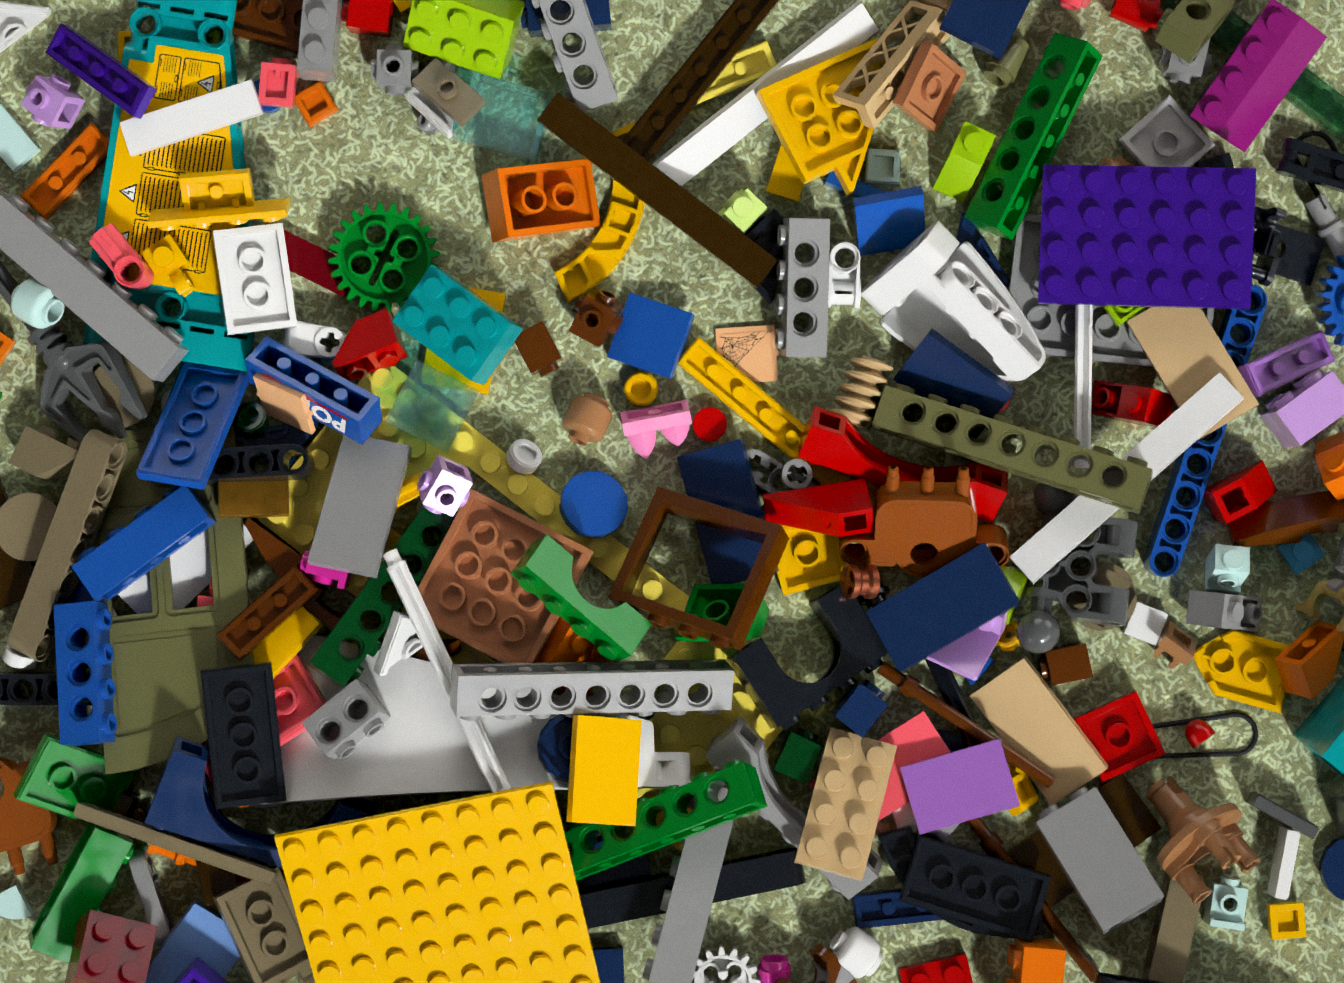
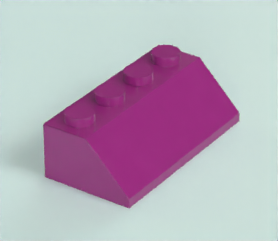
(1257, 74)

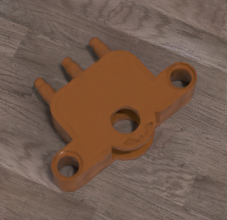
(923, 513)
(23, 822)

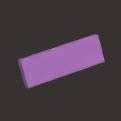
(1287, 363)

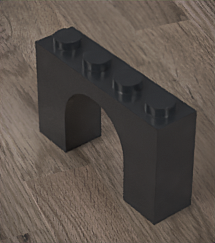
(783, 698)

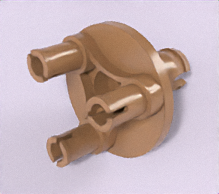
(1195, 833)

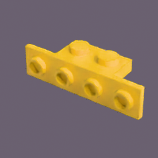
(218, 198)

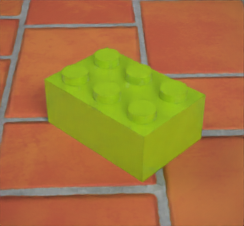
(466, 32)

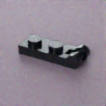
(1321, 166)

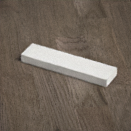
(191, 118)

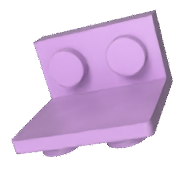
(971, 652)

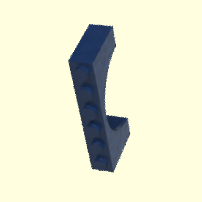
(186, 808)

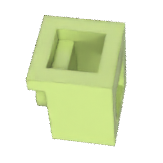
(743, 210)

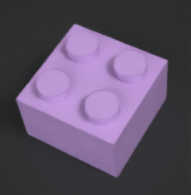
(1306, 410)

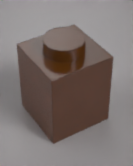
(538, 350)
(1065, 664)

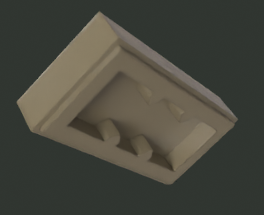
(448, 92)

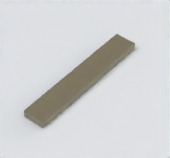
(176, 843)

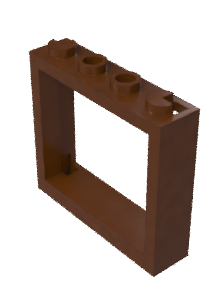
(665, 502)

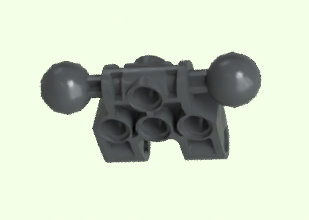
(1105, 605)

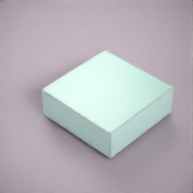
(882, 167)

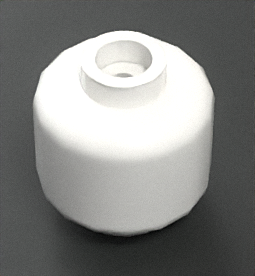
(857, 951)

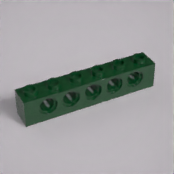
(328, 658)

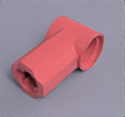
(120, 257)

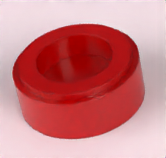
(709, 424)

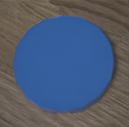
(593, 504)

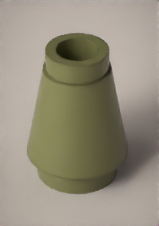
(1004, 70)

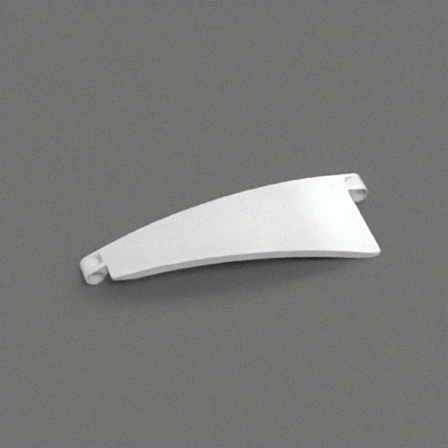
(425, 748)

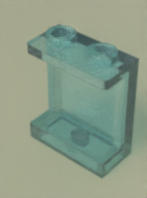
(507, 119)

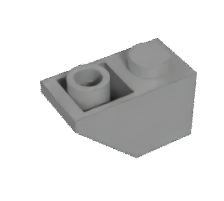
(1224, 610)

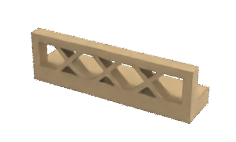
(883, 83)

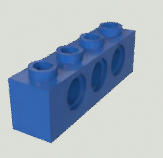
(72, 659)

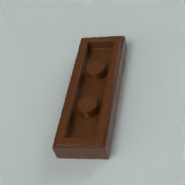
(267, 612)

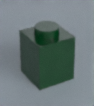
(798, 755)

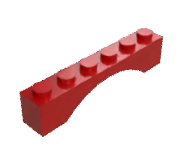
(836, 444)

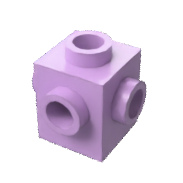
(52, 101)
(444, 486)

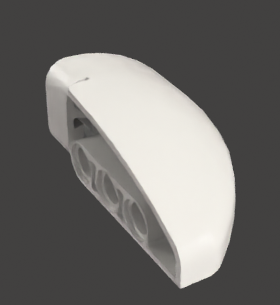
(959, 298)

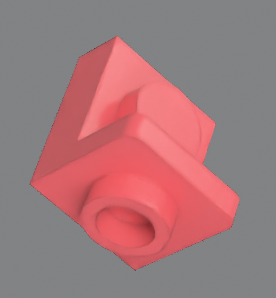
(278, 83)

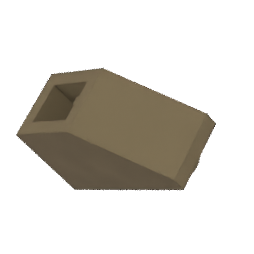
(45, 454)

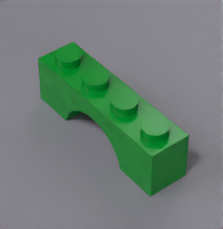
(548, 575)

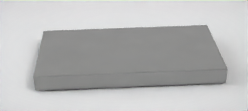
(359, 506)

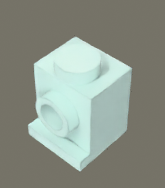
(1227, 568)
(1214, 911)

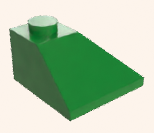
(717, 604)

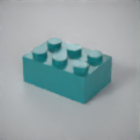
(457, 325)

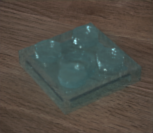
(432, 406)

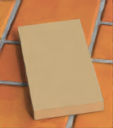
(1188, 355)
(1039, 727)

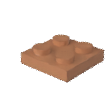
(929, 87)

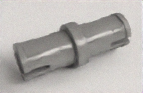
(1328, 224)

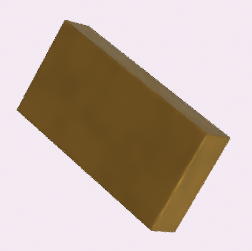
(253, 499)

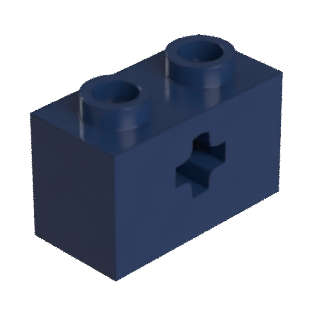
(860, 706)

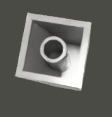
(1099, 860)

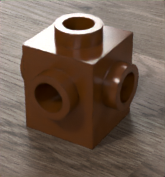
(597, 316)

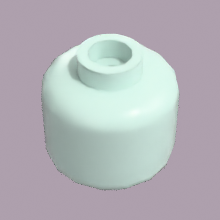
(36, 304)

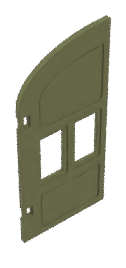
(165, 649)

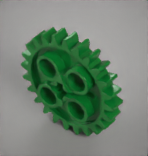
(355, 245)

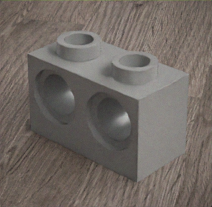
(342, 711)

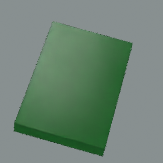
(69, 775)

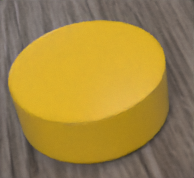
(641, 389)

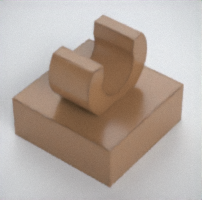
(1177, 644)

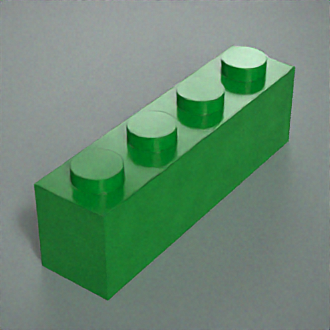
(79, 888)

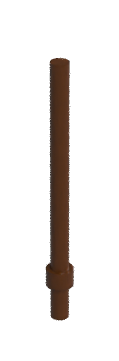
(910, 686)
(992, 844)

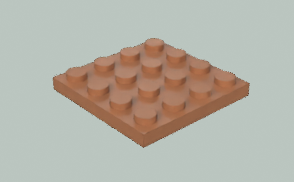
(472, 586)

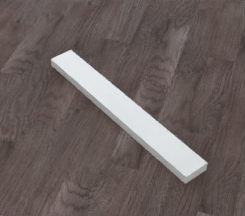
(745, 111)
(1157, 449)

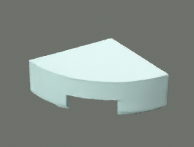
(14, 904)

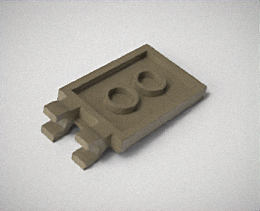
(265, 931)

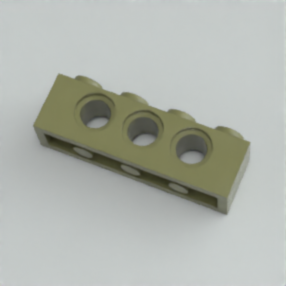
(1192, 25)

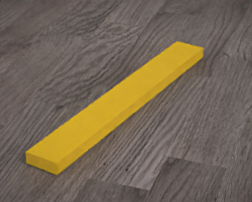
(755, 407)

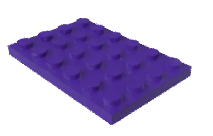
(1147, 236)

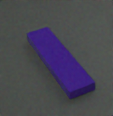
(101, 71)

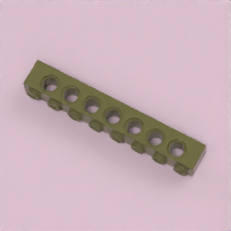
(1126, 495)

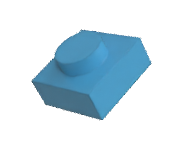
(1301, 555)

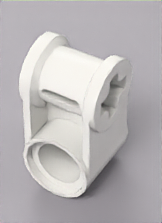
(844, 278)
(310, 340)

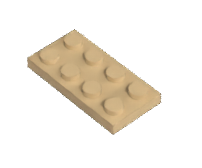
(845, 804)

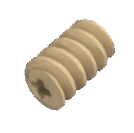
(861, 389)

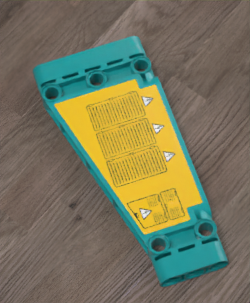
(181, 67)

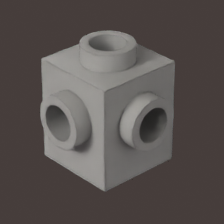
(1181, 71)
(400, 81)

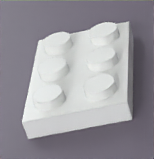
(254, 278)

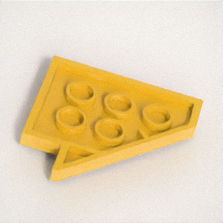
(813, 127)

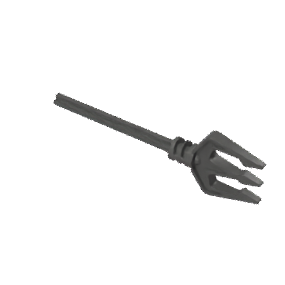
(72, 371)

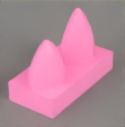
(642, 423)

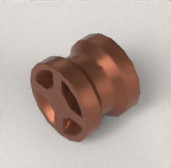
(860, 581)

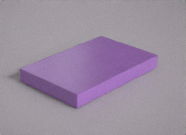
(959, 786)

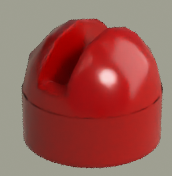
(1197, 732)

